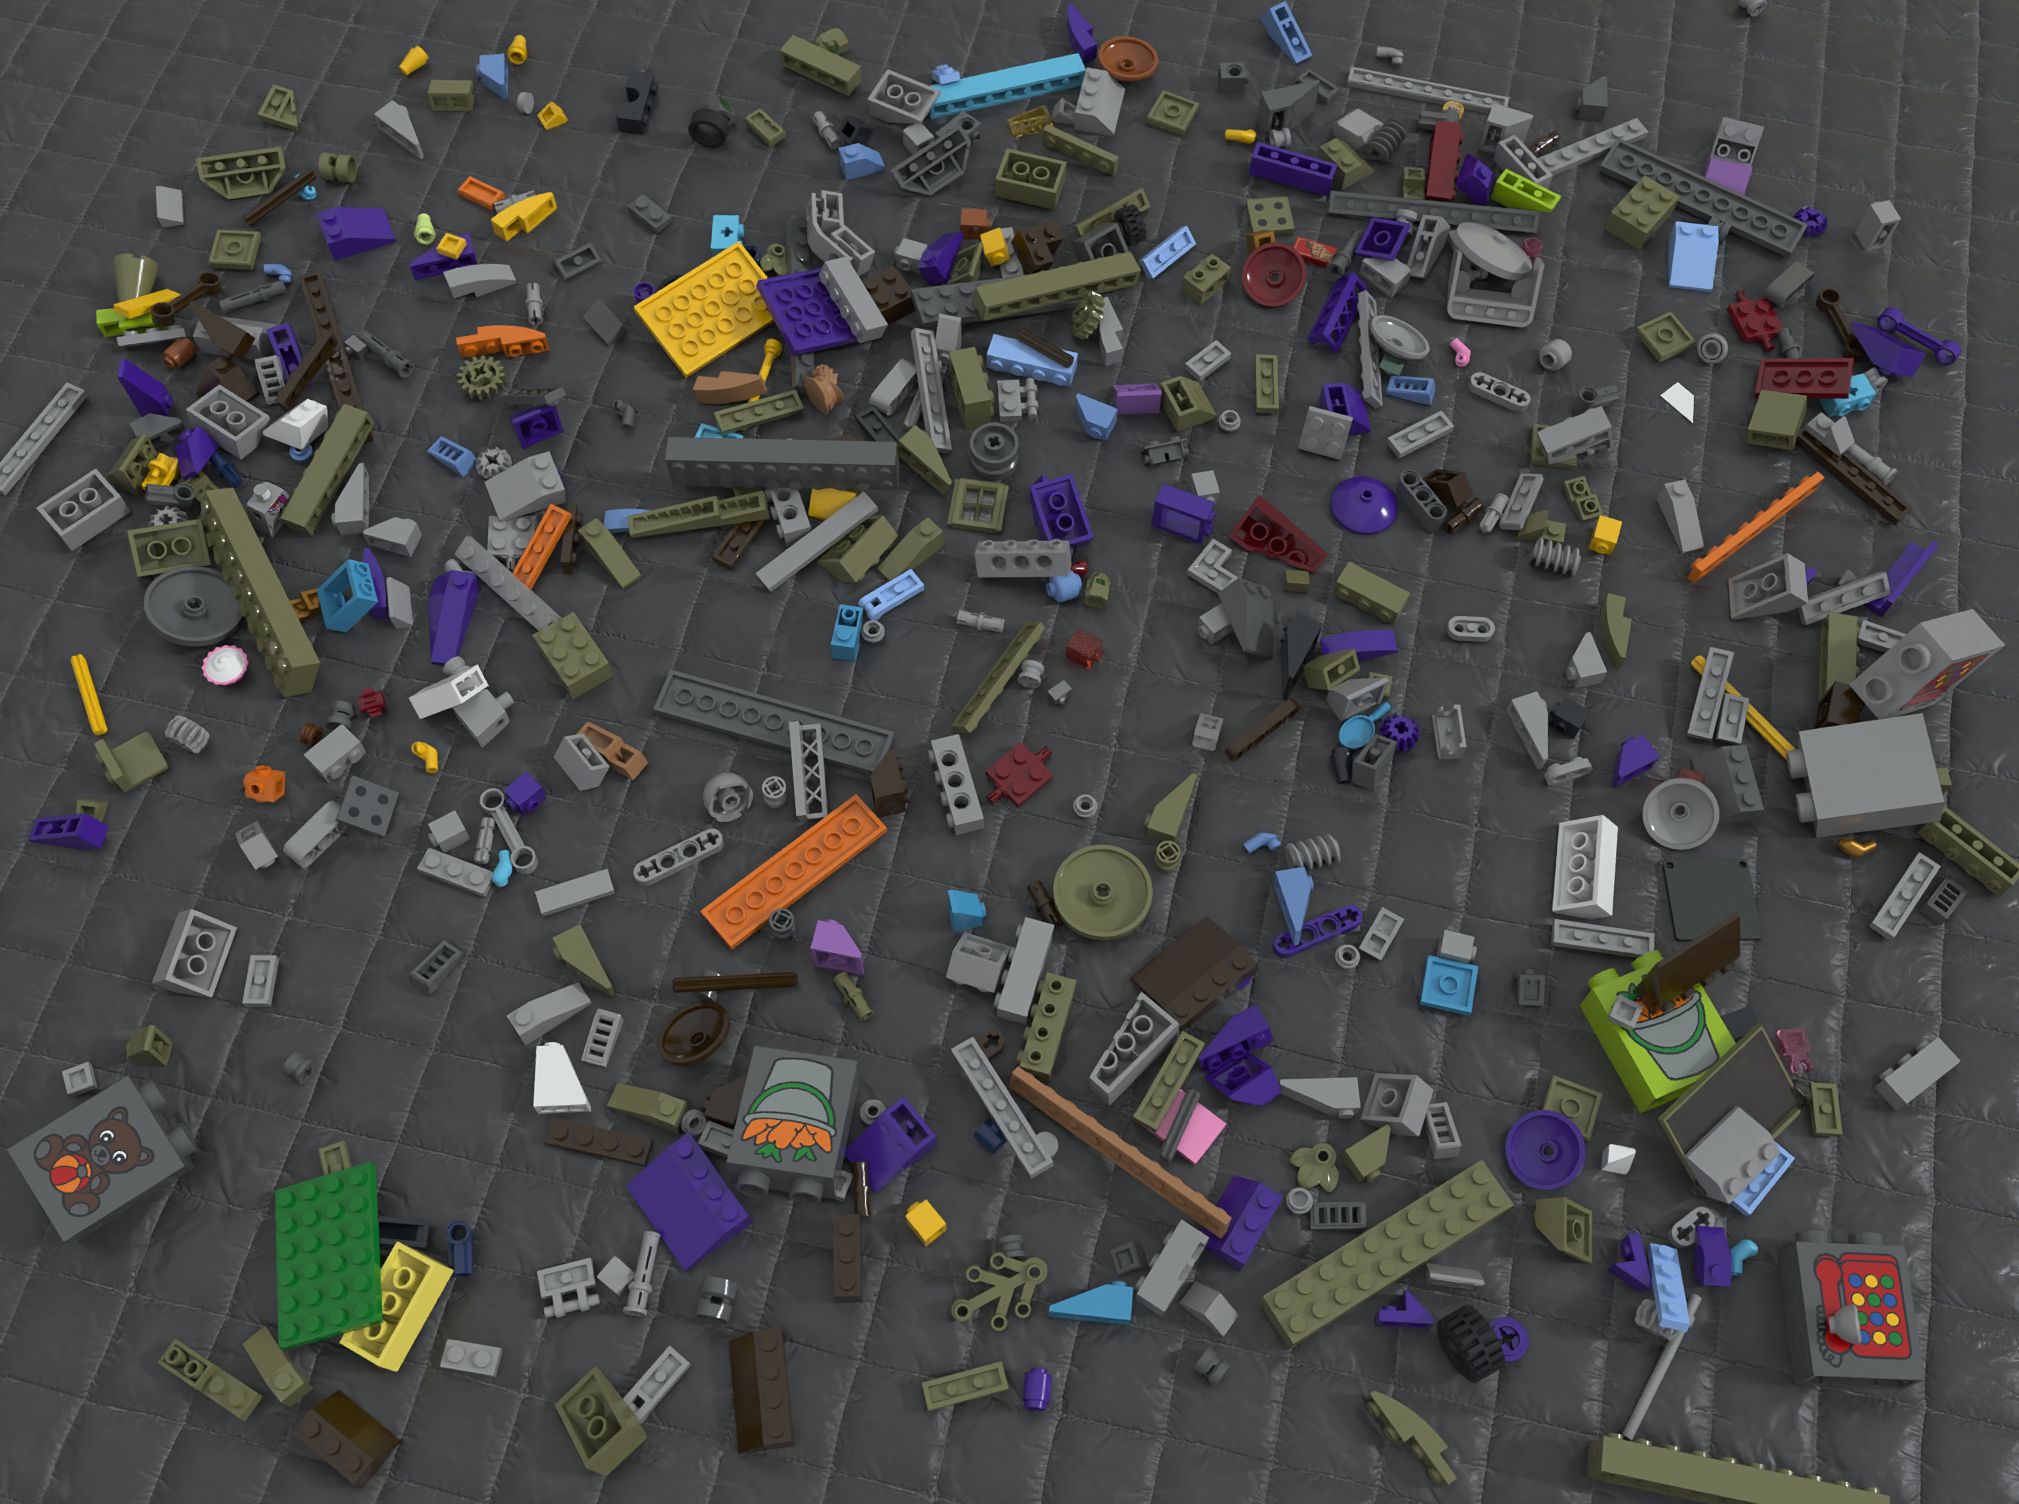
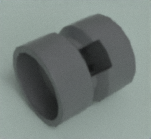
(718, 1290)

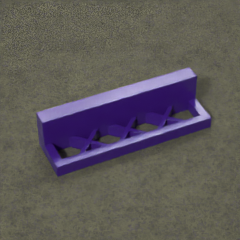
(1334, 307)
(1901, 574)

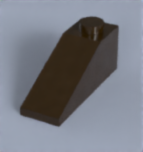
(227, 336)

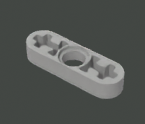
(1482, 390)

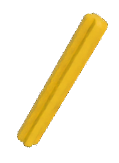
(88, 695)

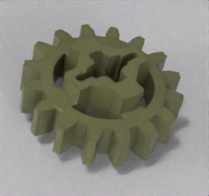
(1087, 315)
(481, 377)

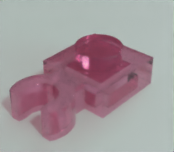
(1795, 1045)

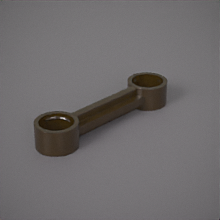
(184, 299)
(1840, 323)

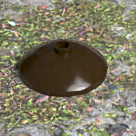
(694, 1033)

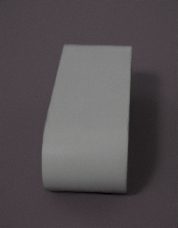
(894, 387)
(315, 836)

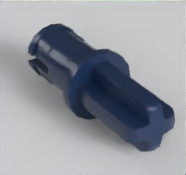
(225, 469)

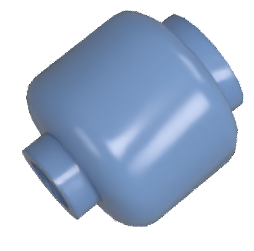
(1063, 587)

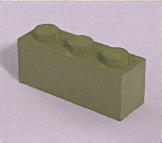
(1371, 593)

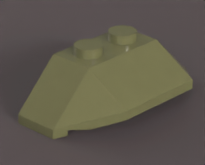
(243, 172)

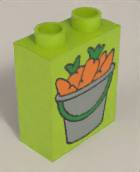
(1663, 1050)

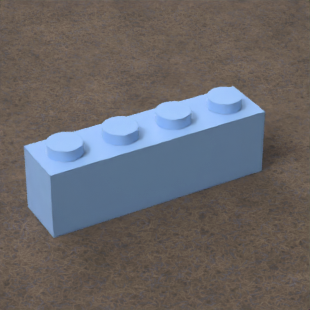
(1021, 360)

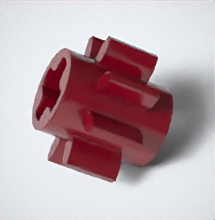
(371, 702)

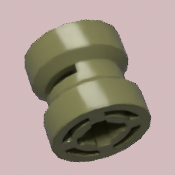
(1167, 862)

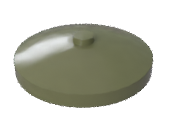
(1102, 892)

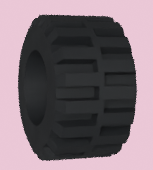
(1470, 1343)

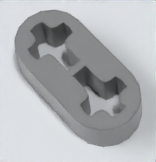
(1687, 1222)

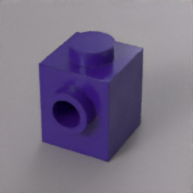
(524, 794)

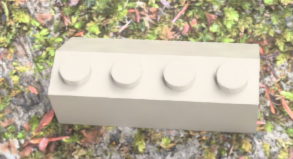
(1585, 868)

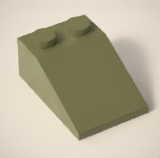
(167, 547)
(600, 1423)

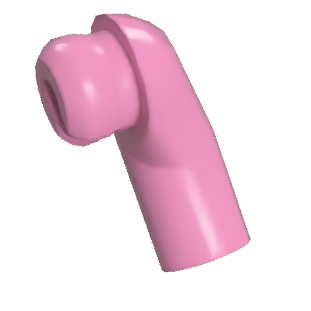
(1463, 353)

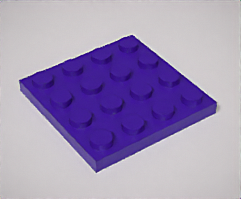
(805, 312)

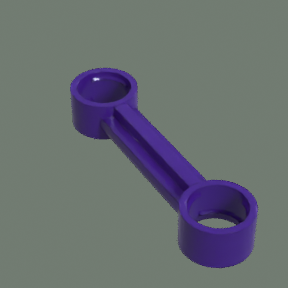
(1919, 336)

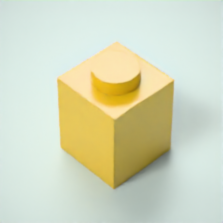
(995, 247)
(1605, 535)
(925, 1222)

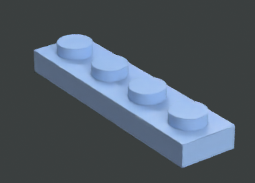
(1668, 1287)

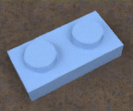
(945, 74)

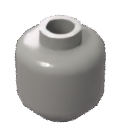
(1555, 355)

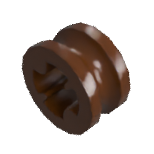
(311, 734)

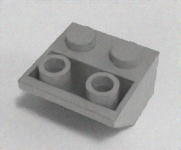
(1502, 124)
(1736, 141)

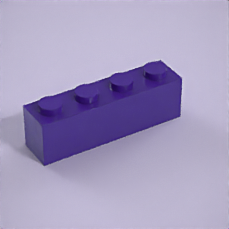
(1292, 169)

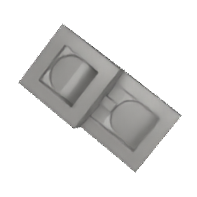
(1381, 934)

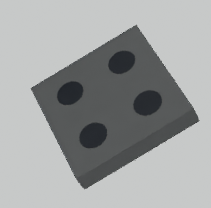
(367, 806)

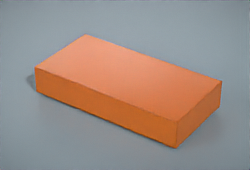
(480, 193)

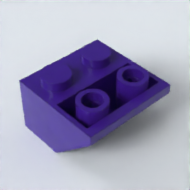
(1346, 401)

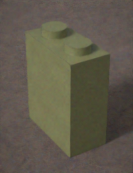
(1777, 419)

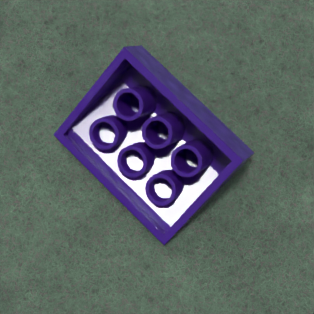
(688, 1202)

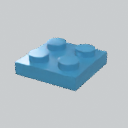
(1448, 985)

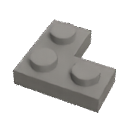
(1208, 567)

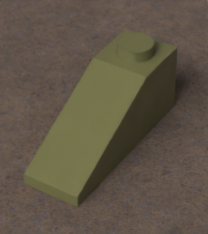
(921, 455)
(912, 550)
(608, 553)
(1169, 813)
(580, 958)
(649, 1106)
(277, 1367)

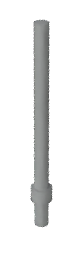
(1658, 1374)

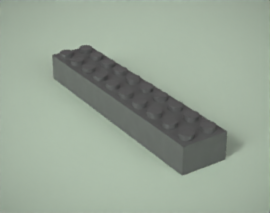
(783, 463)

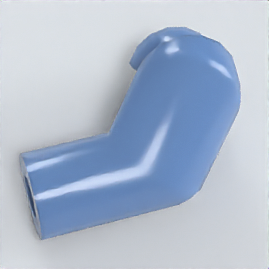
(1262, 839)

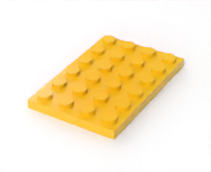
(707, 310)

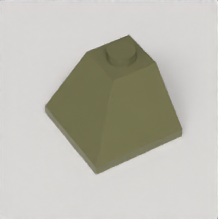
(1566, 1226)

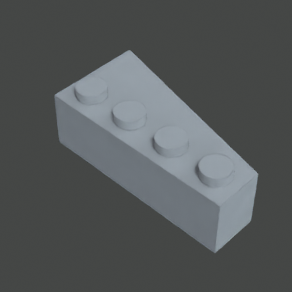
(1133, 1049)

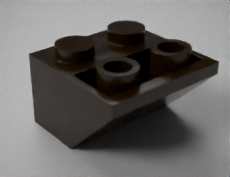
(889, 786)

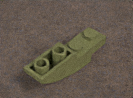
(210, 1379)
(1404, 1425)

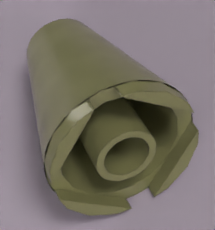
(133, 276)

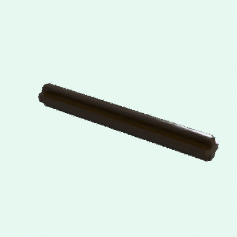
(734, 982)

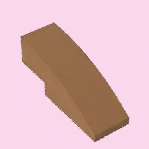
(728, 388)
(614, 751)

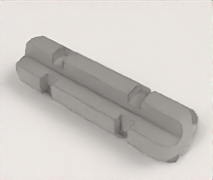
(485, 840)

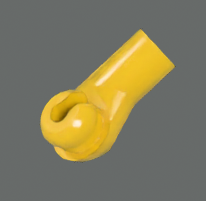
(1246, 137)
(428, 754)

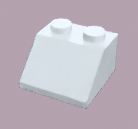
(300, 424)

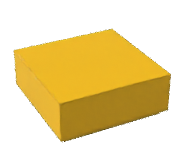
(451, 246)

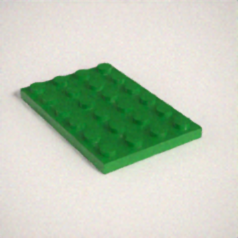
(328, 1257)

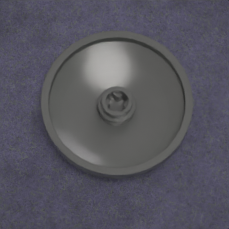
(192, 606)

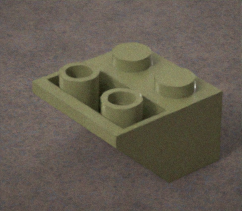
(1185, 403)
(133, 465)

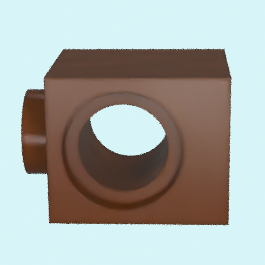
(974, 223)

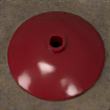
(1272, 260)

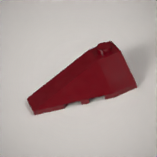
(1274, 535)

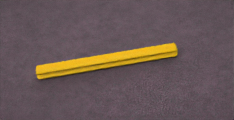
(1753, 717)

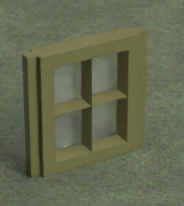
(978, 505)

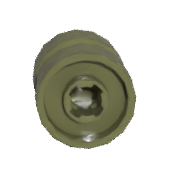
(337, 167)

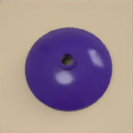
(1360, 513)
(1528, 1145)

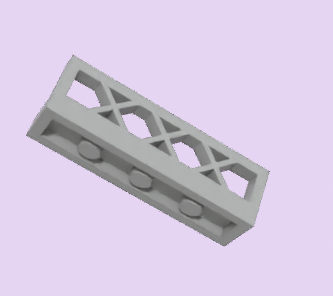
(799, 773)

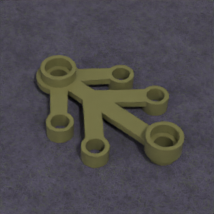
(1003, 1287)

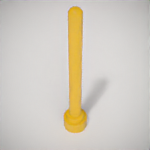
(772, 350)

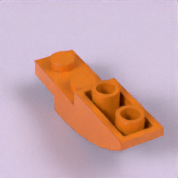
(498, 338)

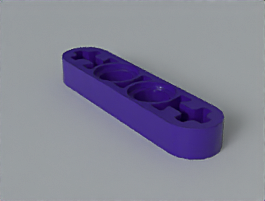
(1319, 935)

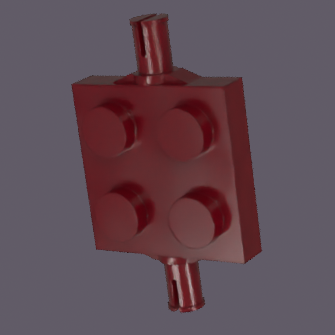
(1754, 320)
(1019, 774)

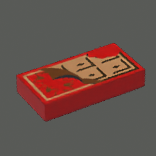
(1314, 251)

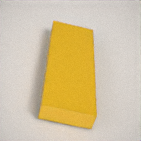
(143, 304)

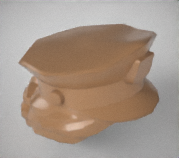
(823, 389)

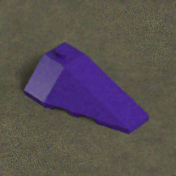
(450, 612)

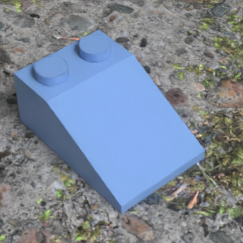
(1692, 256)

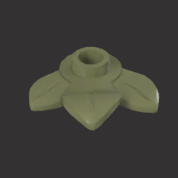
(775, 260)
(1314, 1171)

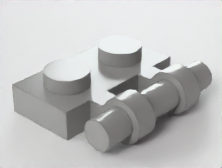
(1010, 402)
(568, 1279)

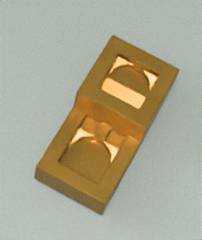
(307, 605)

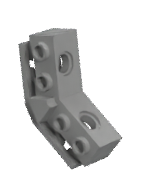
(829, 235)

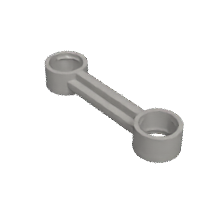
(508, 831)

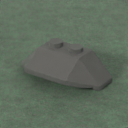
(935, 164)

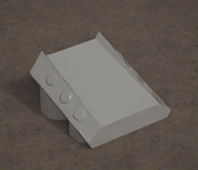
(1356, 128)

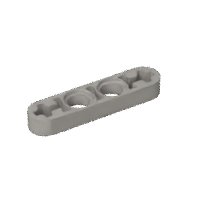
(680, 861)

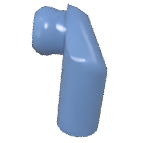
(278, 269)

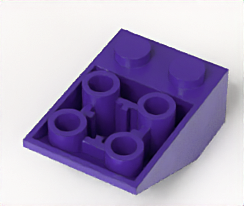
(892, 1143)

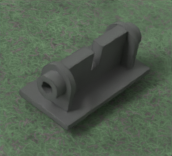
(1156, 451)

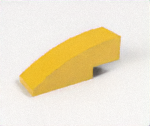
(523, 215)

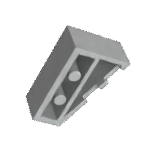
(1576, 435)

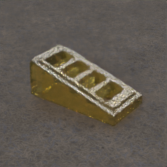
(1033, 114)

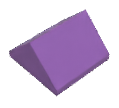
(1728, 174)
(1137, 398)

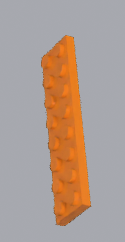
(793, 871)

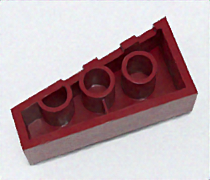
(1442, 161)

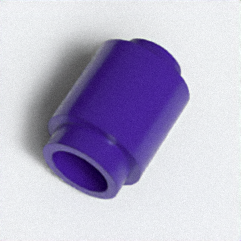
(1037, 1389)

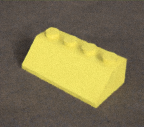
(409, 1292)

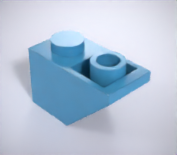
(847, 633)

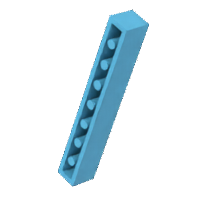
(1008, 85)

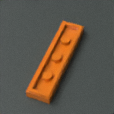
(541, 545)

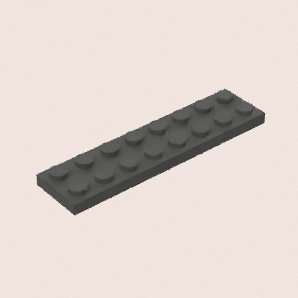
(958, 302)

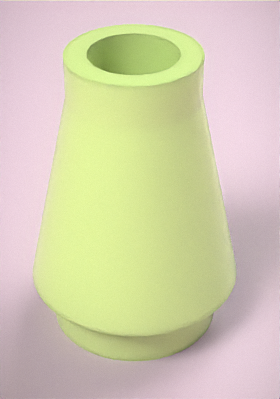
(424, 230)

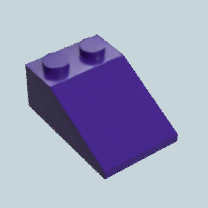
(355, 230)
(1887, 351)
(1060, 511)

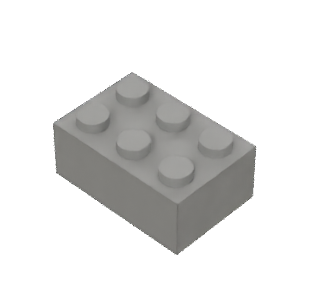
(83, 509)

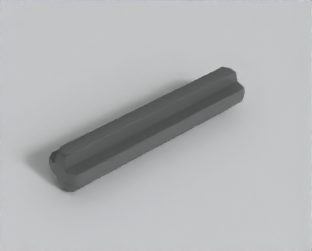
(1179, 1125)

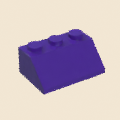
(1251, 1209)

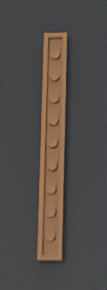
(1120, 1152)

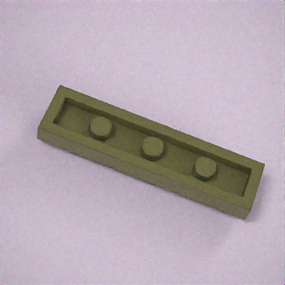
(1080, 150)
(1107, 214)
(758, 412)
(1168, 1081)

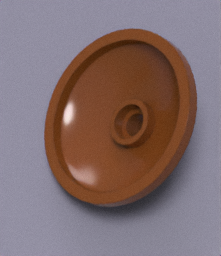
(1128, 58)

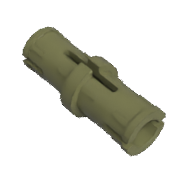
(853, 996)

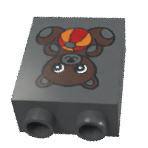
(104, 1157)

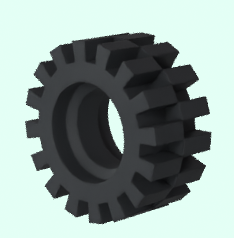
(1131, 224)

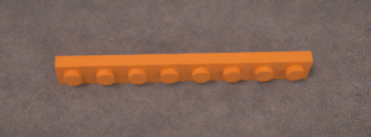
(1760, 522)

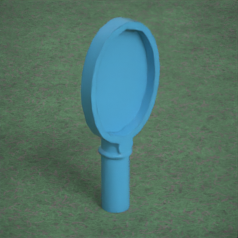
(1361, 728)

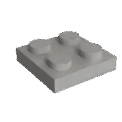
(1325, 432)

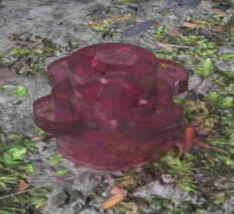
(1532, 247)

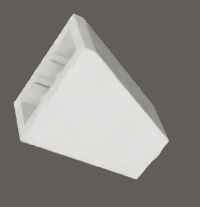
(448, 692)
(557, 1083)

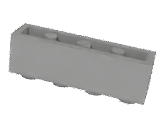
(853, 299)
(1025, 970)

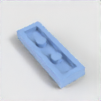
(1167, 252)
(1761, 1185)

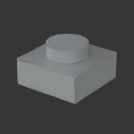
(1625, 1012)
(79, 1079)

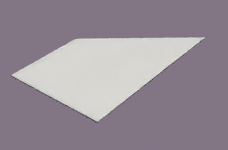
(1680, 399)

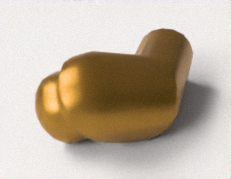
(1855, 848)

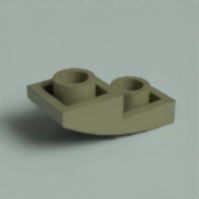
(1580, 498)

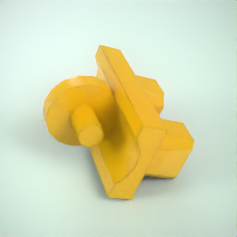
(162, 471)

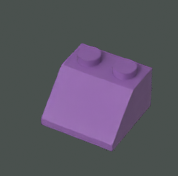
(835, 949)

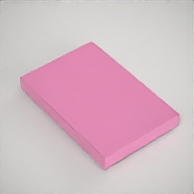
(1199, 1133)

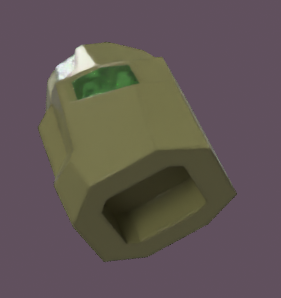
(833, 41)
(1097, 590)

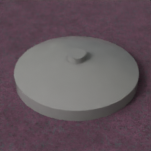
(1492, 251)

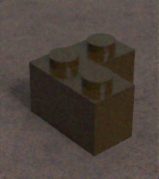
(1035, 244)

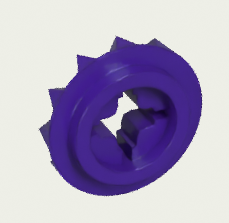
(1814, 227)
(1518, 1343)

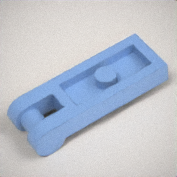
(891, 594)

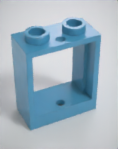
(337, 613)

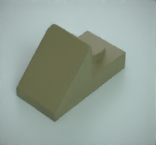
(1538, 526)

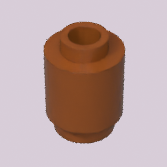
(179, 353)

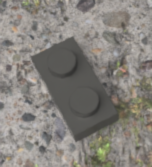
(649, 213)

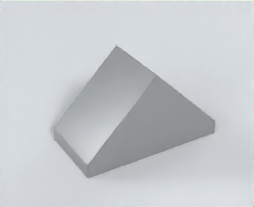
(1210, 1308)

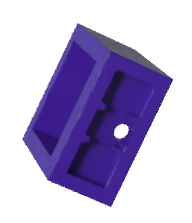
(1185, 504)

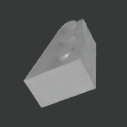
(1170, 1267)

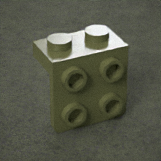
(131, 761)

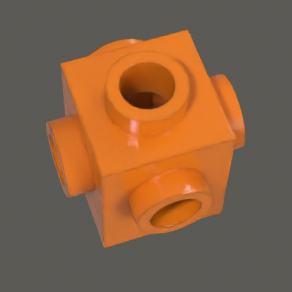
(264, 784)

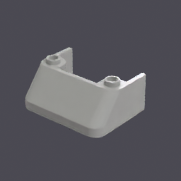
(1490, 306)

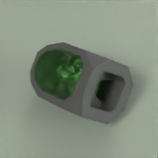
(722, 106)

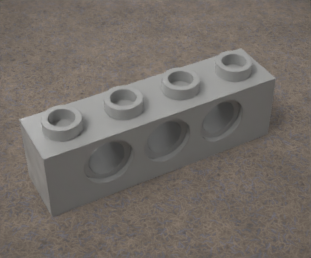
(793, 507)
(1015, 566)
(951, 750)

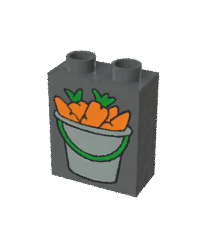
(793, 1125)

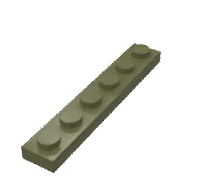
(998, 676)

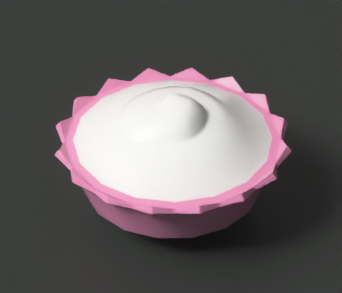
(225, 665)

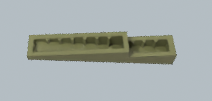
(700, 514)

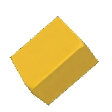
(552, 116)

